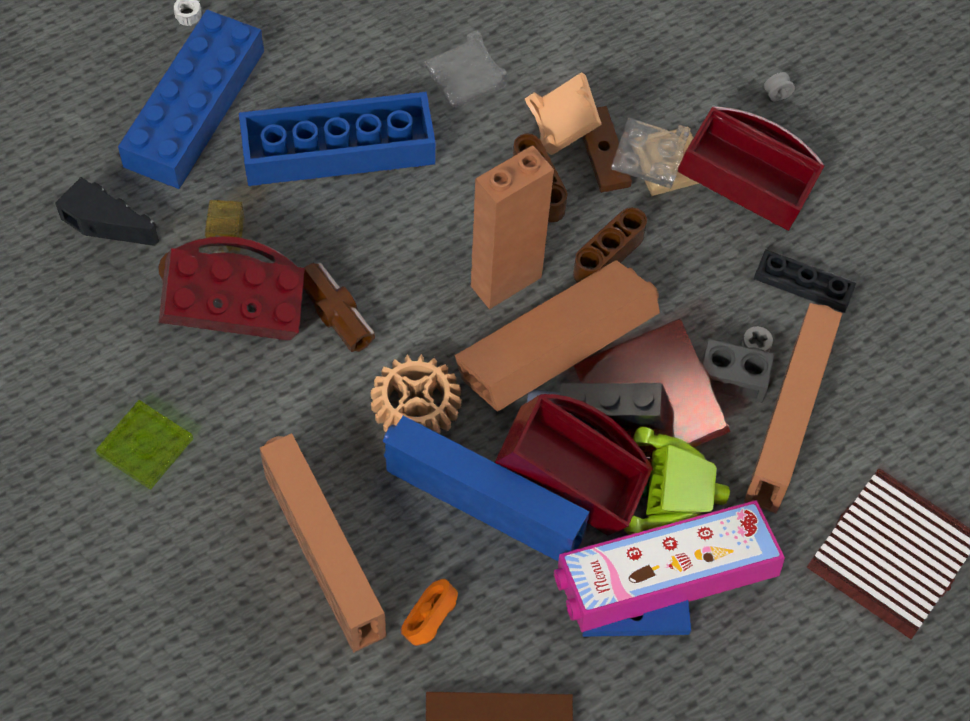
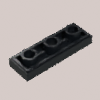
(790, 274)

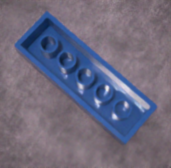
(191, 99)
(337, 138)

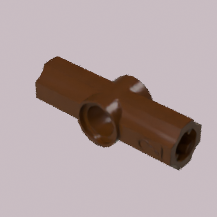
(337, 308)

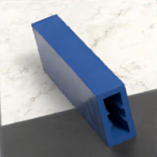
(484, 489)

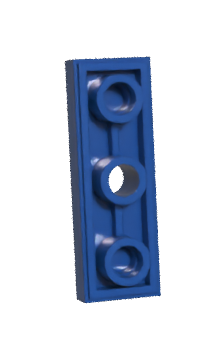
(663, 621)

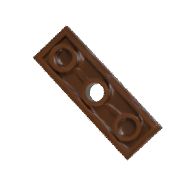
(601, 149)

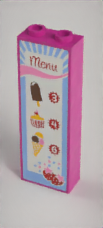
(668, 565)

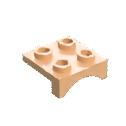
(564, 113)

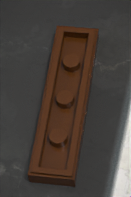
(498, 706)

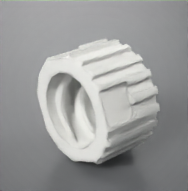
(191, 18)

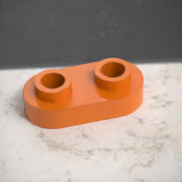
(429, 612)

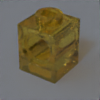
(225, 219)

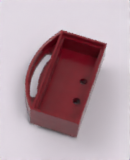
(752, 164)
(235, 281)
(576, 460)

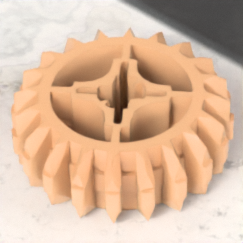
(428, 378)

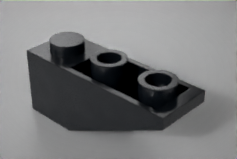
(99, 215)

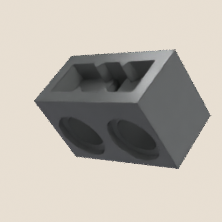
(734, 378)

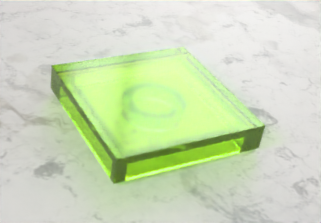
(144, 444)

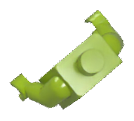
(679, 483)

